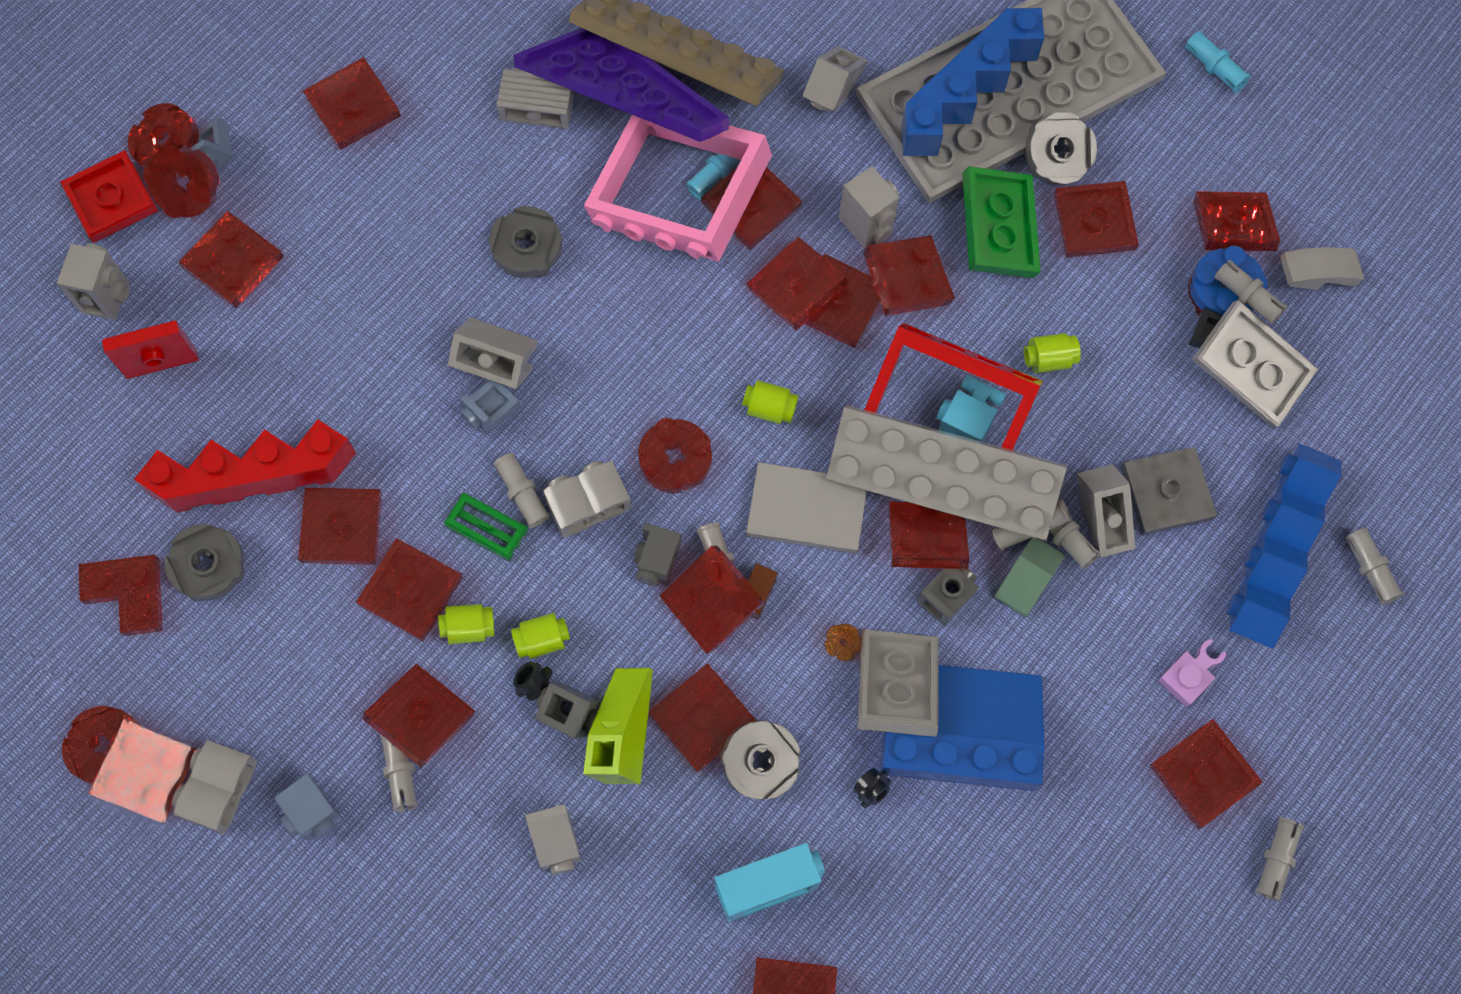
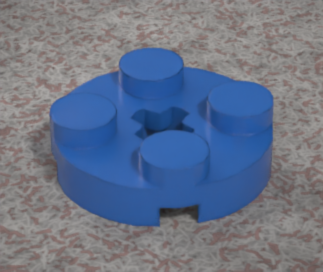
(1207, 290)

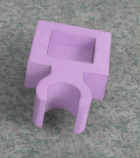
(1189, 675)

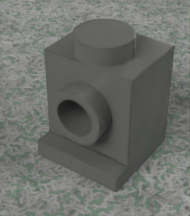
(657, 555)
(943, 604)
(553, 713)

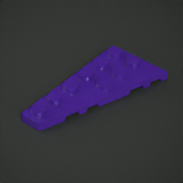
(624, 81)

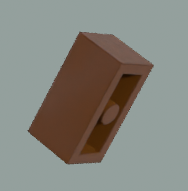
(762, 581)

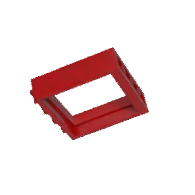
(963, 359)

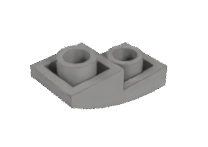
(1316, 266)

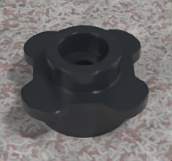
(531, 680)
(872, 787)

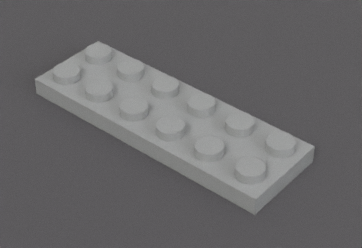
(946, 472)

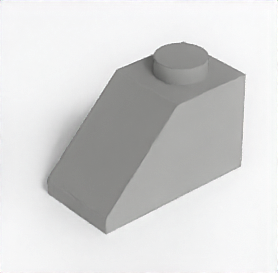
(833, 78)
(1107, 509)
(554, 839)

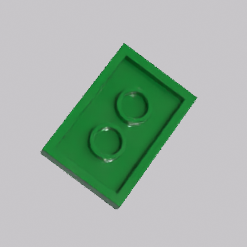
(1001, 222)

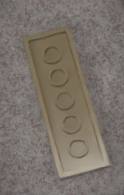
(680, 47)

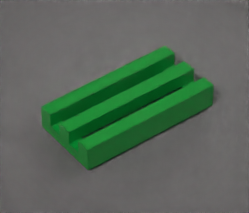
(513, 542)

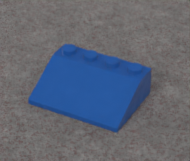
(985, 733)

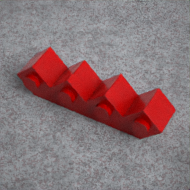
(265, 468)

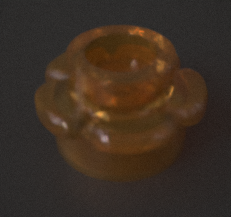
(846, 632)

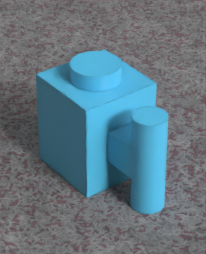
(969, 414)

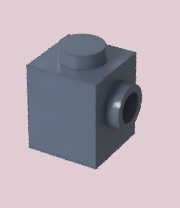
(307, 809)

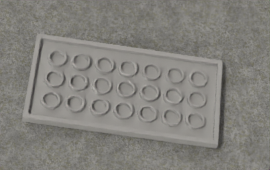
(1084, 68)

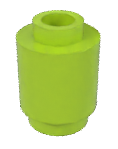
(1052, 352)
(770, 402)
(466, 623)
(540, 636)

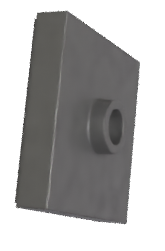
(1169, 491)

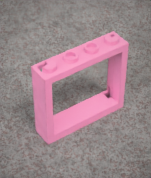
(710, 244)

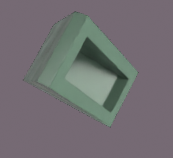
(1029, 576)

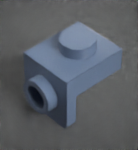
(215, 141)
(488, 406)

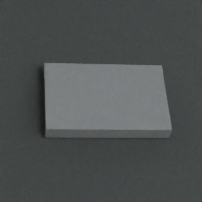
(1255, 364)
(805, 509)
(898, 683)

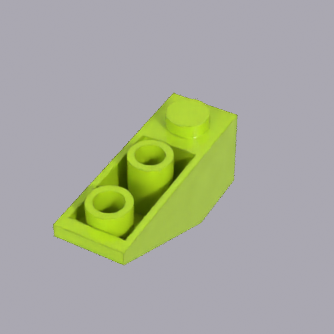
(620, 728)

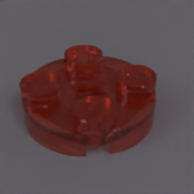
(159, 120)
(163, 183)
(683, 474)
(84, 736)

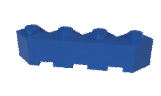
(978, 68)
(1283, 546)

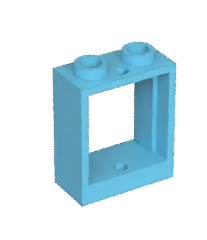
(769, 882)

